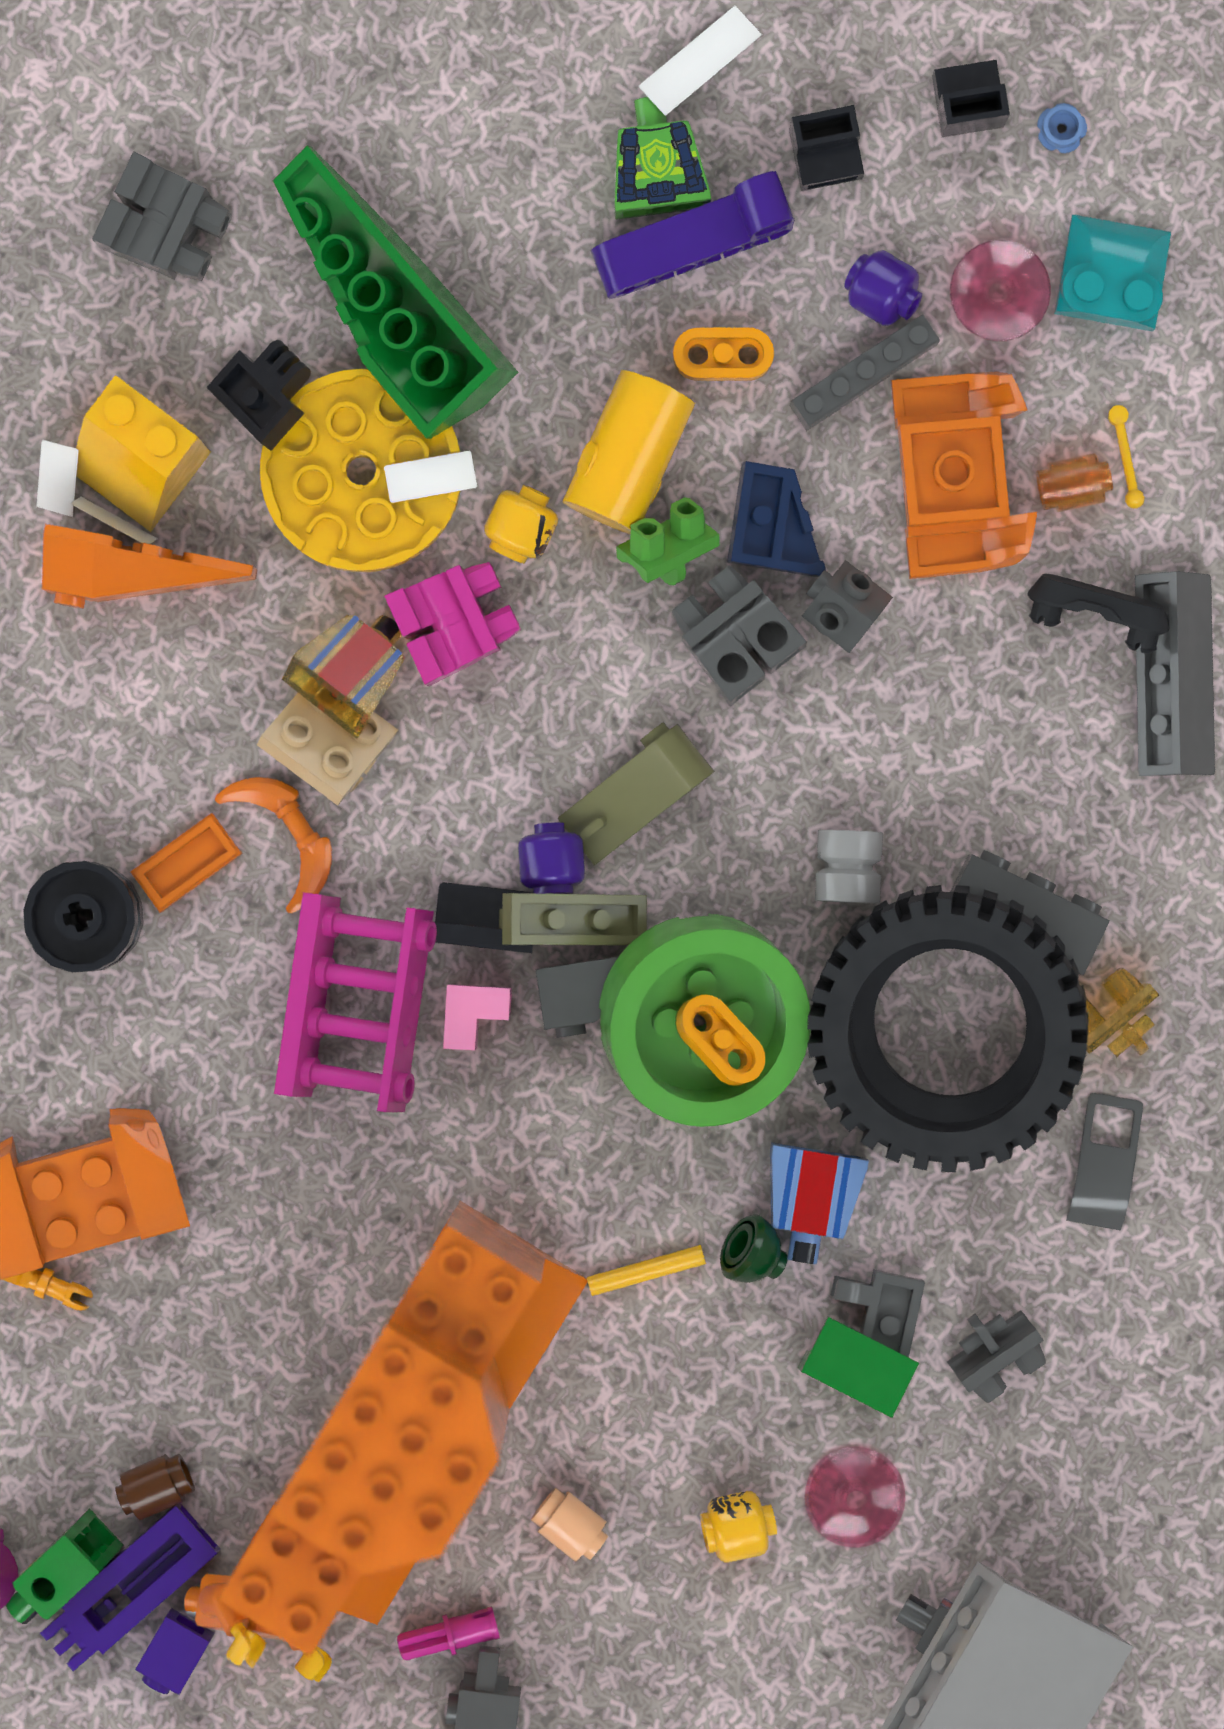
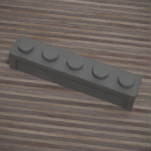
(864, 372)

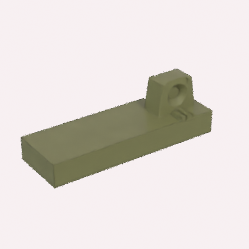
(572, 919)

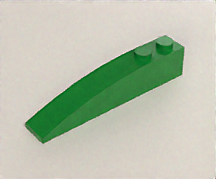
(398, 311)

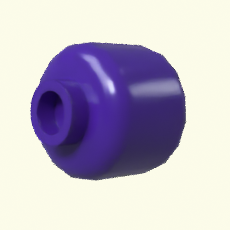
(883, 288)
(551, 859)

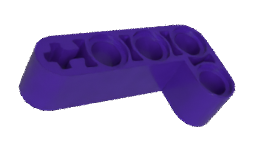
(695, 237)

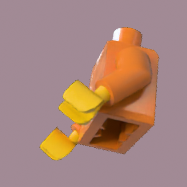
(248, 1643)

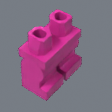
(459, 625)

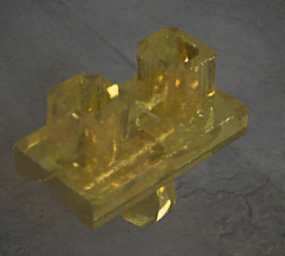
(1130, 1000)

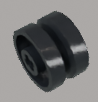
(53, 916)

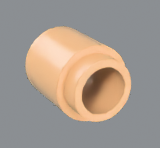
(570, 1525)

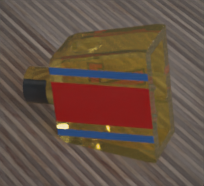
(348, 669)

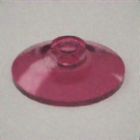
(1021, 275)
(849, 1471)

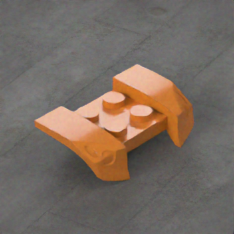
(958, 473)
(87, 1195)

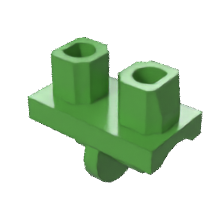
(666, 547)

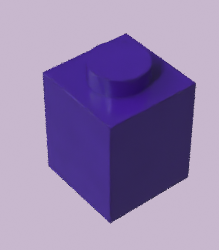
(173, 1653)

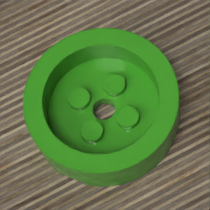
(689, 960)

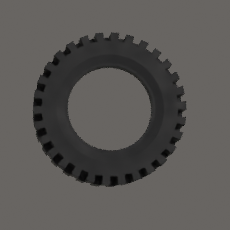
(930, 1123)

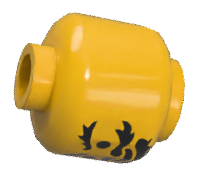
(737, 1526)

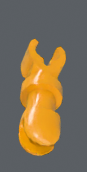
(46, 1284)

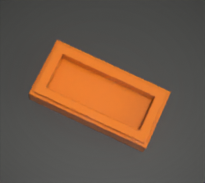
(186, 862)

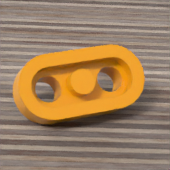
(722, 350)
(722, 1035)

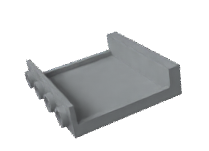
(1009, 1664)

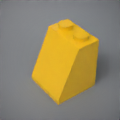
(136, 453)

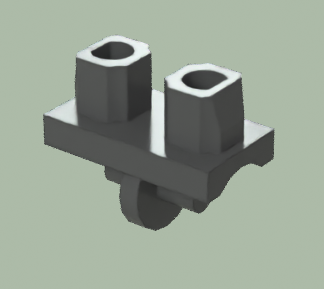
(993, 1349)

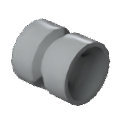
(849, 866)

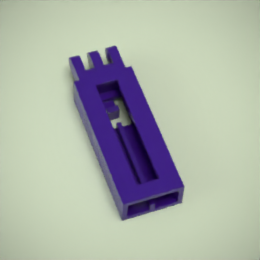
(145, 1572)

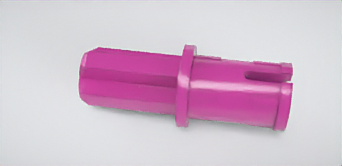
(450, 1634)

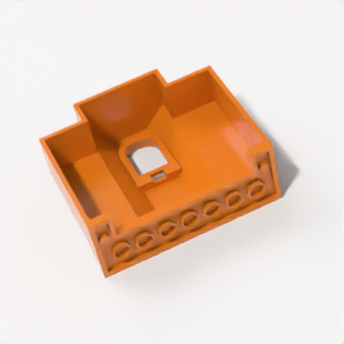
(407, 1434)

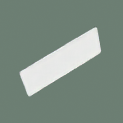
(430, 476)
(57, 477)
(113, 520)

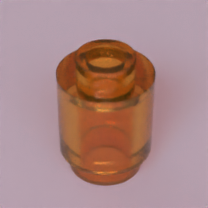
(1074, 483)

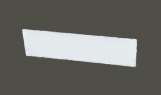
(700, 60)

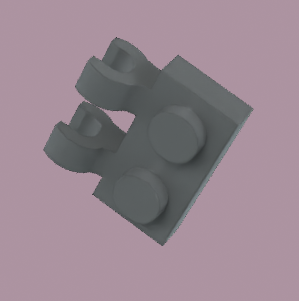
(890, 1306)

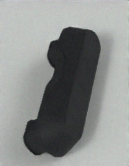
(1142, 616)

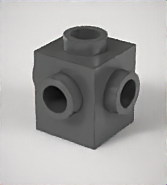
(845, 605)

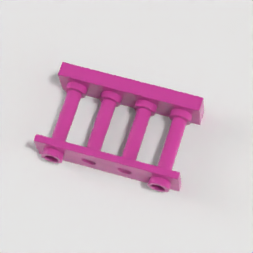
(309, 1020)

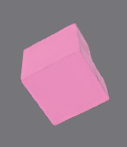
(466, 1006)

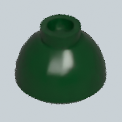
(752, 1251)

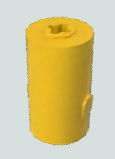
(628, 451)

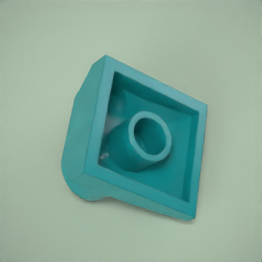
(1113, 273)

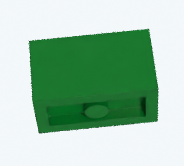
(859, 1367)

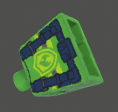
(657, 166)

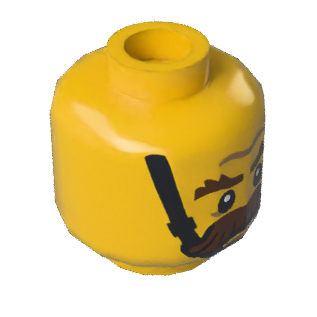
(521, 524)

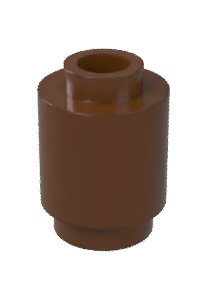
(154, 1486)

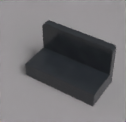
(471, 917)

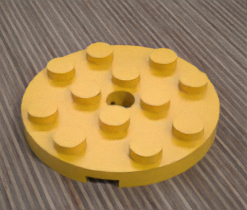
(309, 483)

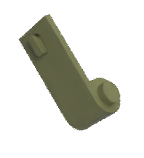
(637, 792)

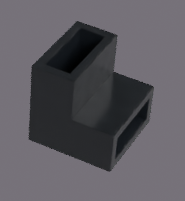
(970, 98)
(826, 147)

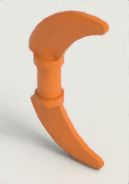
(282, 800)

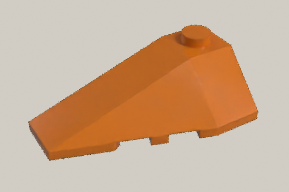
(102, 569)

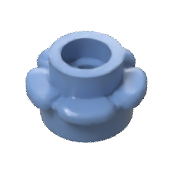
(1067, 116)

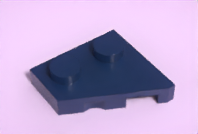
(771, 523)

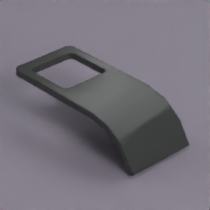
(1104, 1170)

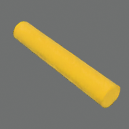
(646, 1270)

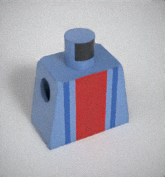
(813, 1195)

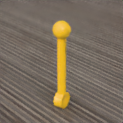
(1118, 416)

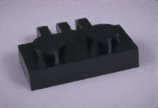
(262, 391)

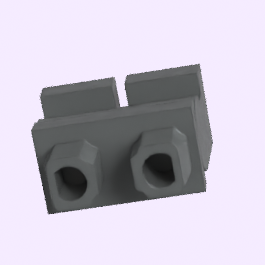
(169, 220)
(733, 630)

